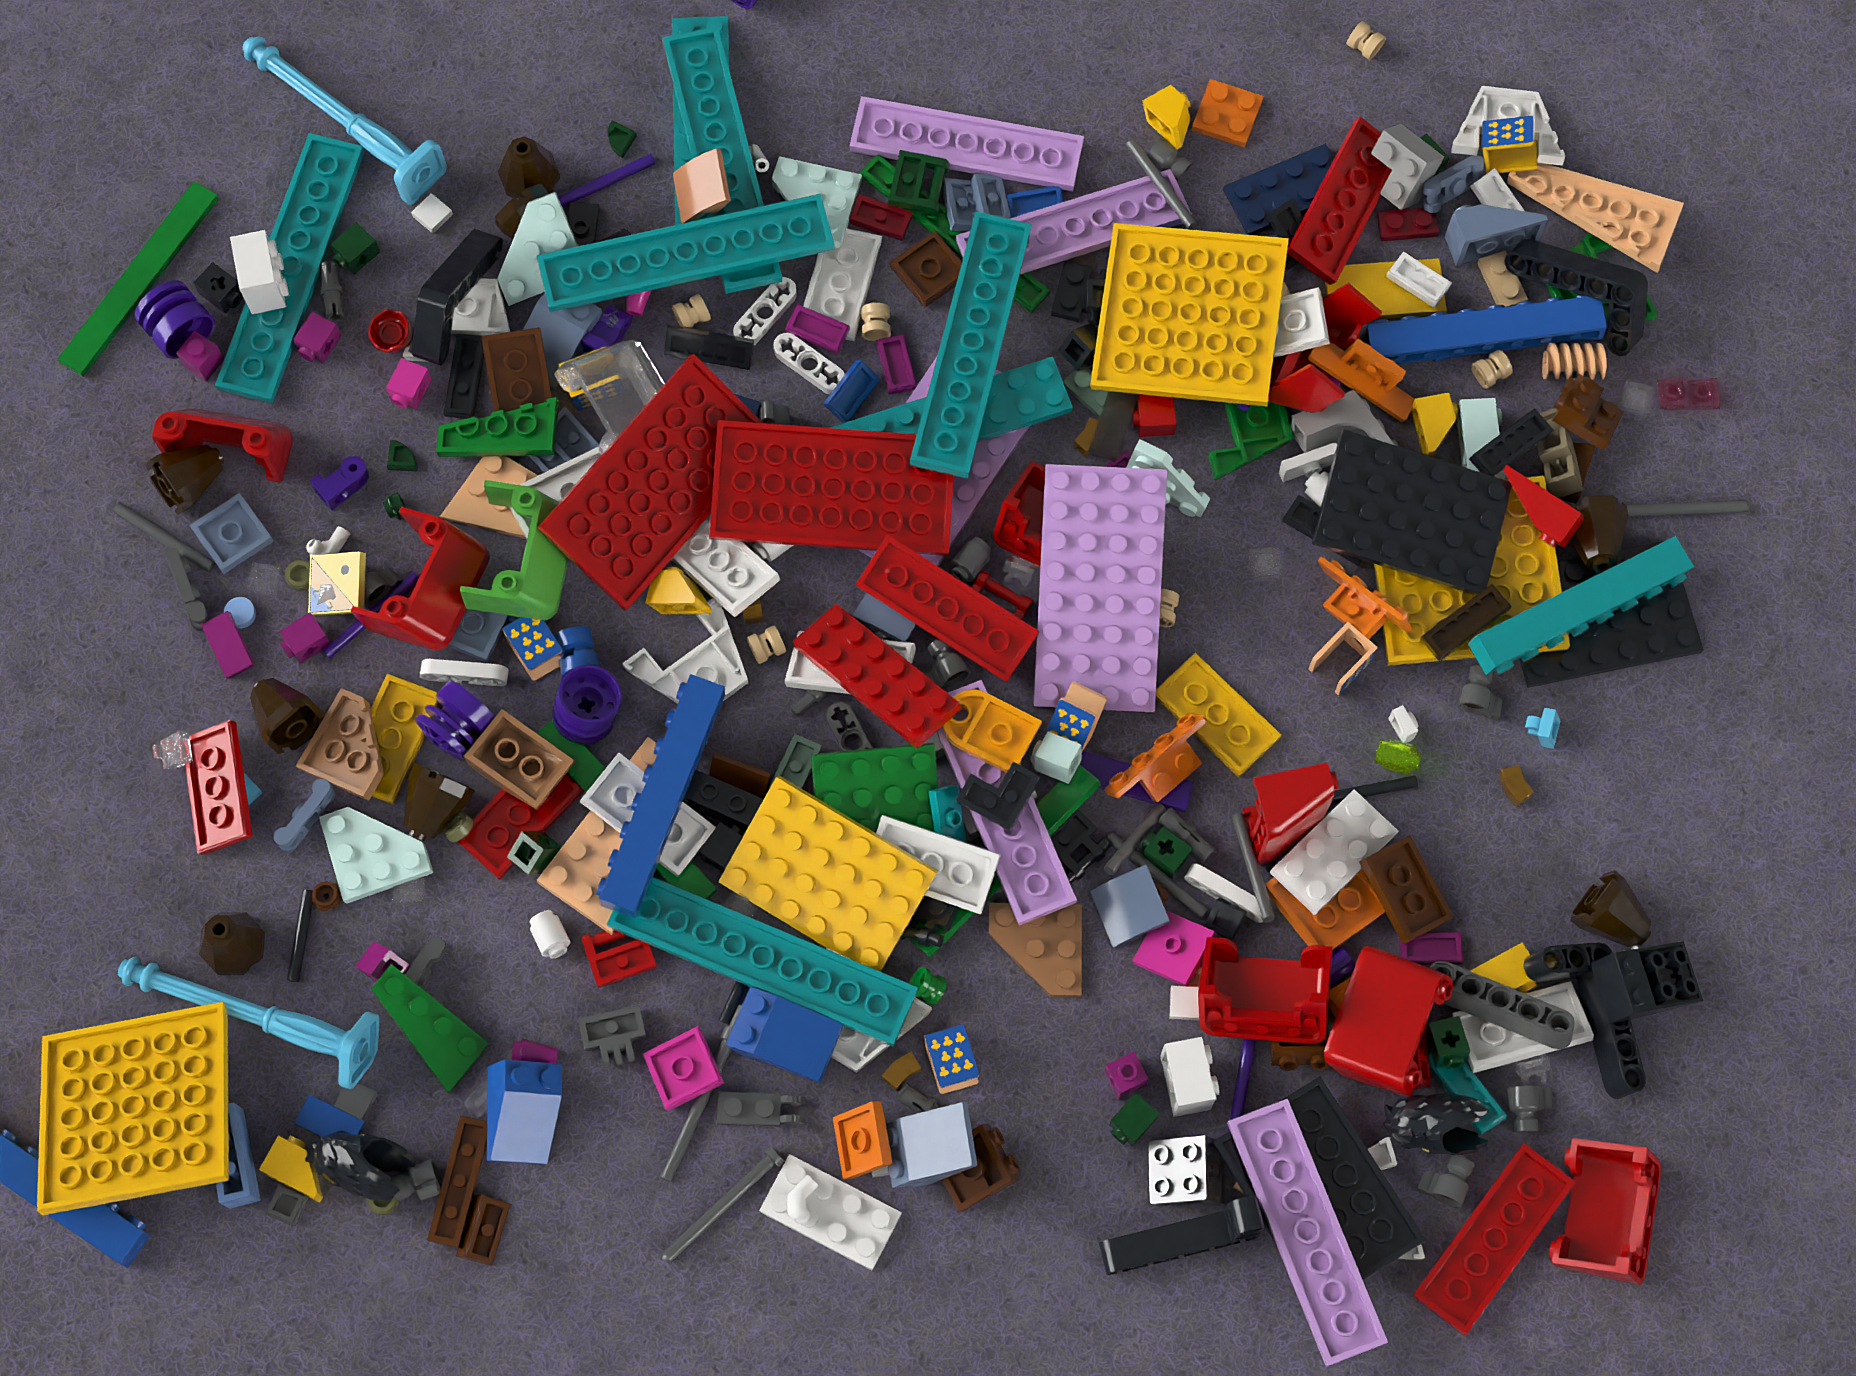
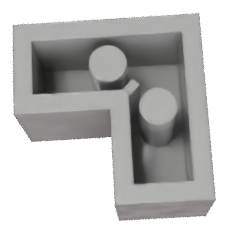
(1410, 162)

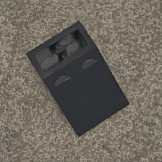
(1646, 981)

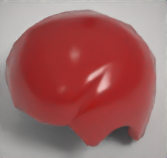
(390, 331)

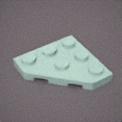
(837, 188)
(539, 232)
(1179, 484)
(370, 854)

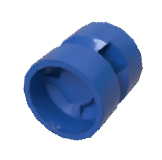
(576, 648)

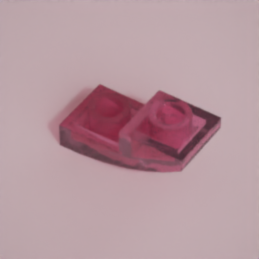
(1688, 395)

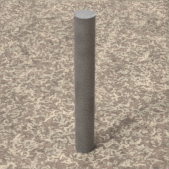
(1134, 839)

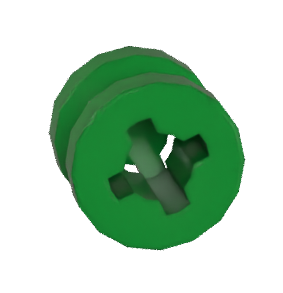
(929, 986)

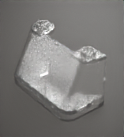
(617, 383)

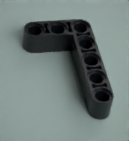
(1591, 277)
(446, 290)
(1614, 1042)
(1221, 1229)

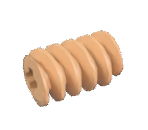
(1574, 359)

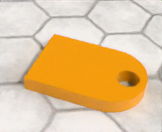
(992, 729)

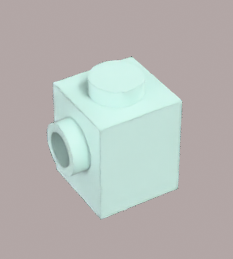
(1057, 757)

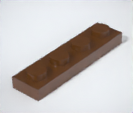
(459, 1183)

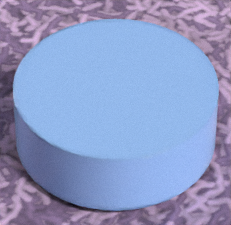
(242, 611)

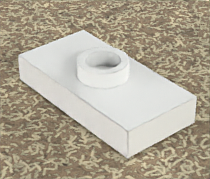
(1494, 192)
(1418, 279)
(1307, 463)

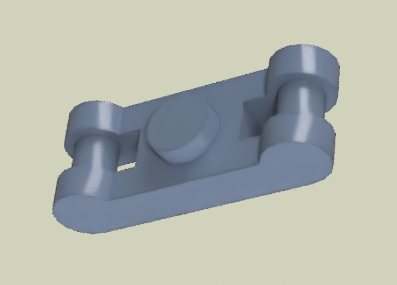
(1452, 182)
(305, 816)

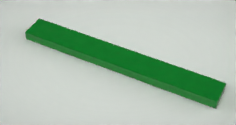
(880, 174)
(138, 279)
(586, 772)
(1054, 811)

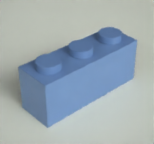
(242, 1182)

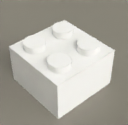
(259, 271)
(1188, 1076)

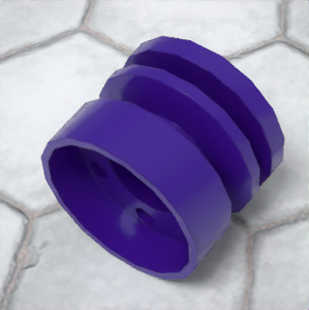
(172, 315)
(586, 704)
(454, 722)

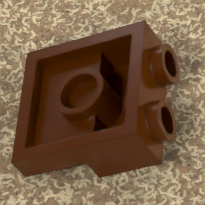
(1585, 412)
(1290, 1055)
(990, 1176)

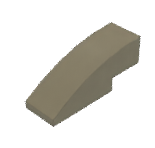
(1559, 459)

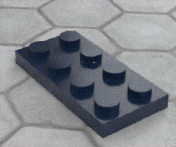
(1271, 187)

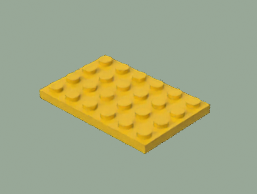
(827, 875)

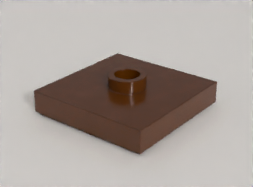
(928, 269)

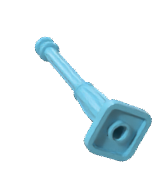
(414, 170)
(352, 1048)

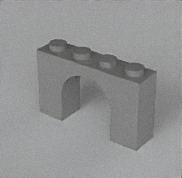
(1324, 427)

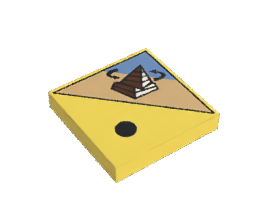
(336, 583)

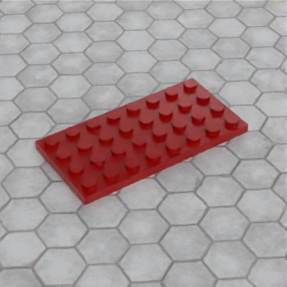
(647, 485)
(826, 489)

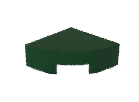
(620, 138)
(400, 457)

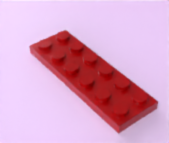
(1341, 205)
(947, 608)
(877, 675)
(1493, 1239)

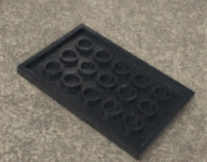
(1412, 513)
(1642, 635)
(1361, 1196)

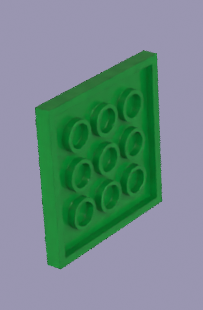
(878, 783)

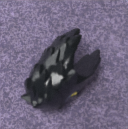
(1432, 1123)
(360, 1163)

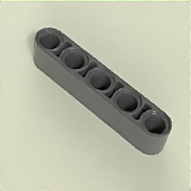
(1516, 1007)

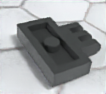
(613, 1033)

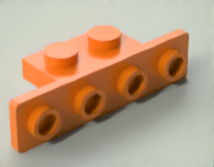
(1367, 374)
(1358, 605)
(1164, 764)

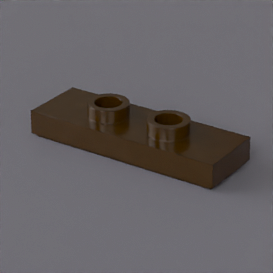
(1465, 622)

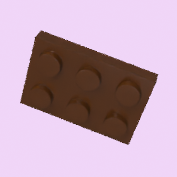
(516, 368)
(1406, 889)

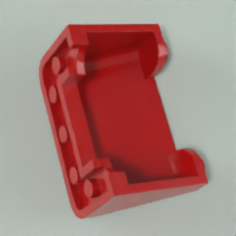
(191, 427)
(1021, 516)
(1288, 808)
(1264, 995)
(1384, 1020)
(1609, 1211)

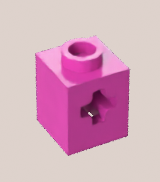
(408, 384)

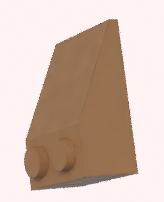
(518, 760)

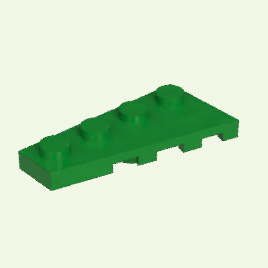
(509, 433)
(435, 1032)

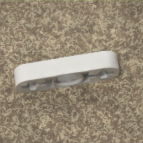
(763, 301)
(811, 375)
(461, 671)
(1220, 887)

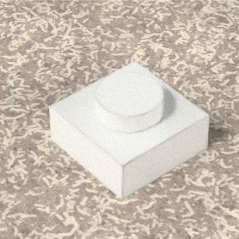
(1404, 724)

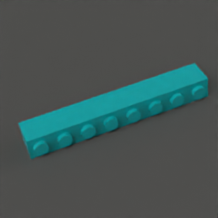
(1581, 605)

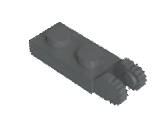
(188, 591)
(430, 954)
(757, 1109)

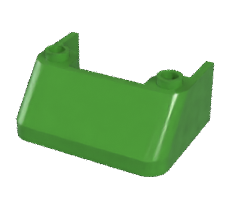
(539, 584)

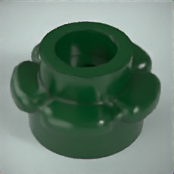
(393, 505)

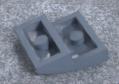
(980, 194)
(571, 441)
(880, 617)
(1130, 906)

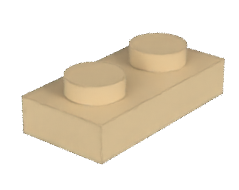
(1502, 284)

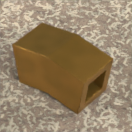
(1083, 441)
(753, 613)
(1514, 785)
(901, 1070)

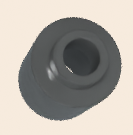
(970, 560)

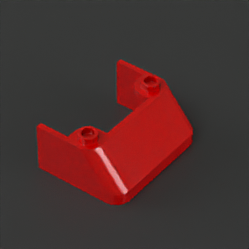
(1302, 383)
(435, 604)

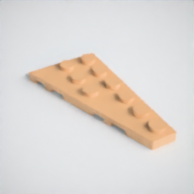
(1617, 214)
(471, 502)
(585, 858)

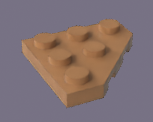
(345, 747)
(1044, 947)

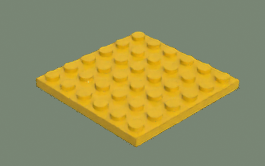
(1190, 314)
(1521, 571)
(133, 1109)

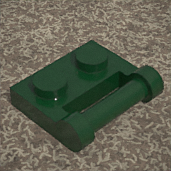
(909, 179)

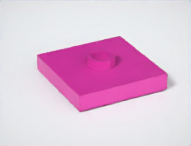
(1174, 950)
(683, 1068)

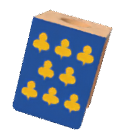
(1349, 634)
(533, 646)
(1077, 714)
(951, 1059)

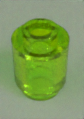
(1397, 756)

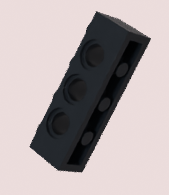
(721, 801)

